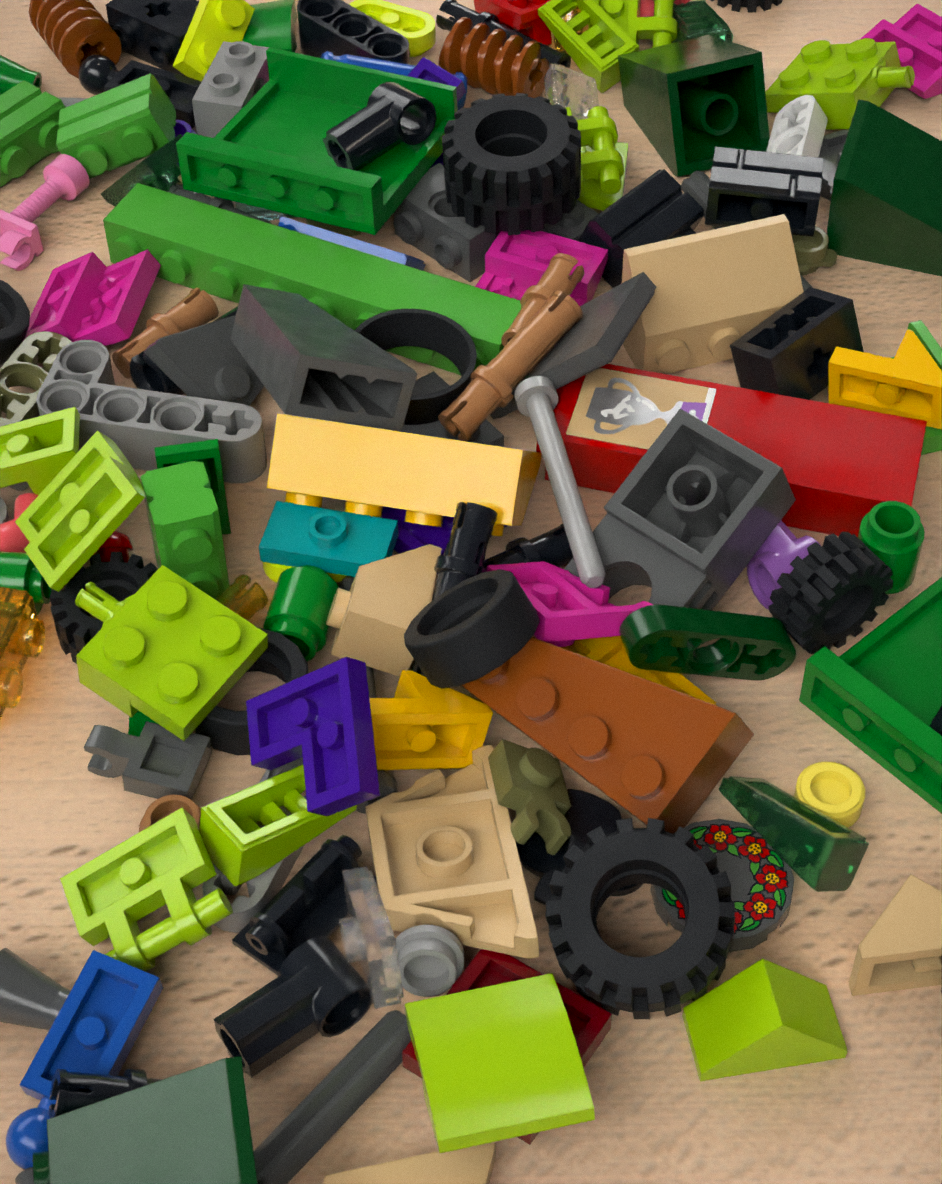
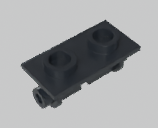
(303, 908)

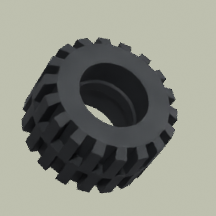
(512, 163)
(633, 858)

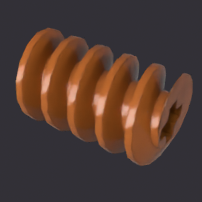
(74, 31)
(494, 61)

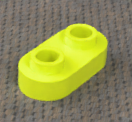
(409, 22)

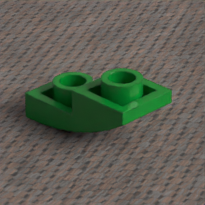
(273, 25)

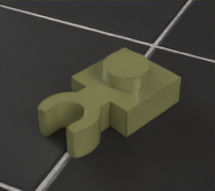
(535, 788)

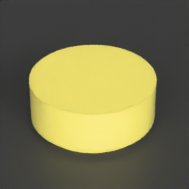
(832, 790)

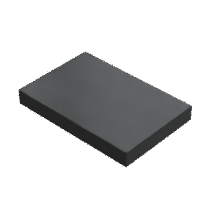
(594, 337)

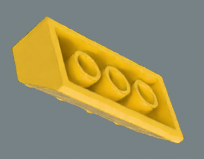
(398, 471)

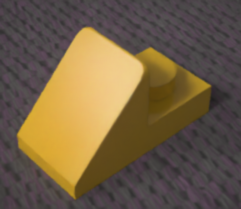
(897, 386)
(427, 726)

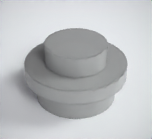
(429, 959)

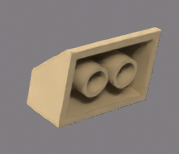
(709, 292)

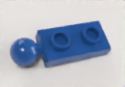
(87, 1036)

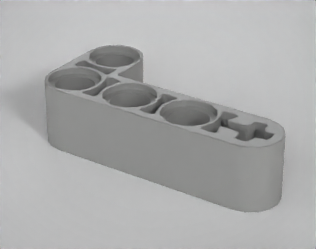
(148, 418)

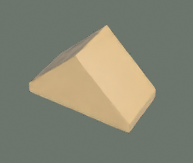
(902, 944)

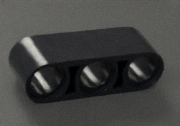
(346, 30)

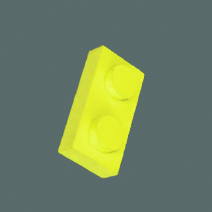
(210, 26)

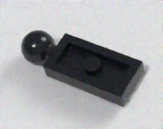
(100, 74)

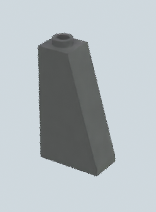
(318, 363)

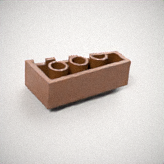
(619, 732)

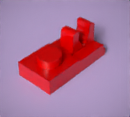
(520, 15)

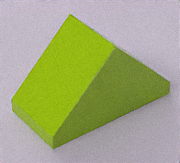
(762, 1023)

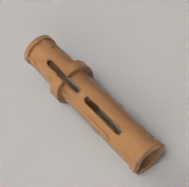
(495, 382)

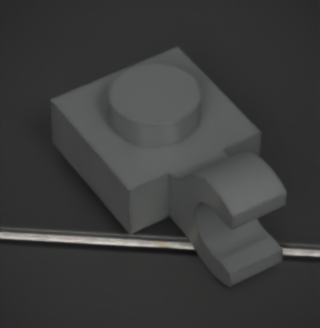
(152, 763)

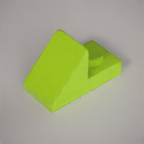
(38, 448)

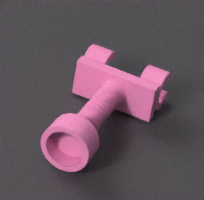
(18, 235)

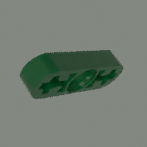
(669, 640)

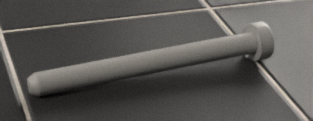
(537, 399)

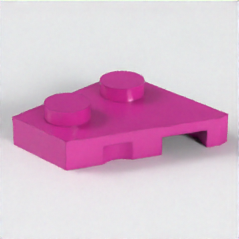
(566, 605)

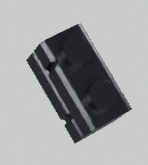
(764, 185)
(643, 216)

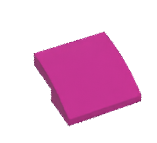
(918, 45)
(521, 260)
(95, 300)

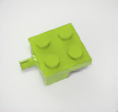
(840, 76)
(166, 651)

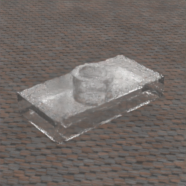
(571, 90)
(370, 938)

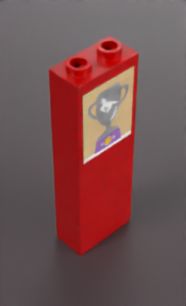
(831, 454)

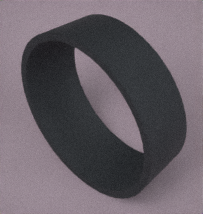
(428, 331)

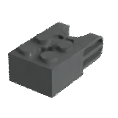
(690, 516)

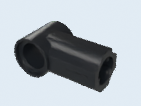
(387, 120)
(309, 996)

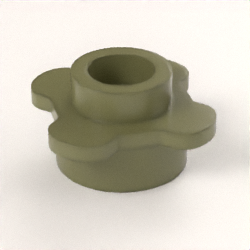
(813, 251)

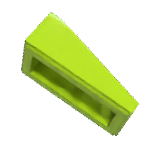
(597, 63)
(245, 849)

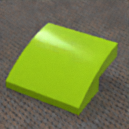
(80, 510)
(498, 1063)

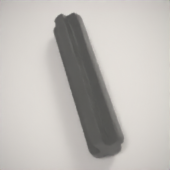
(332, 1101)

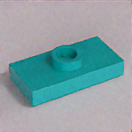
(326, 538)

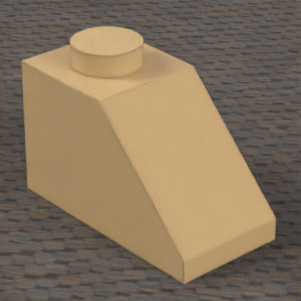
(381, 607)

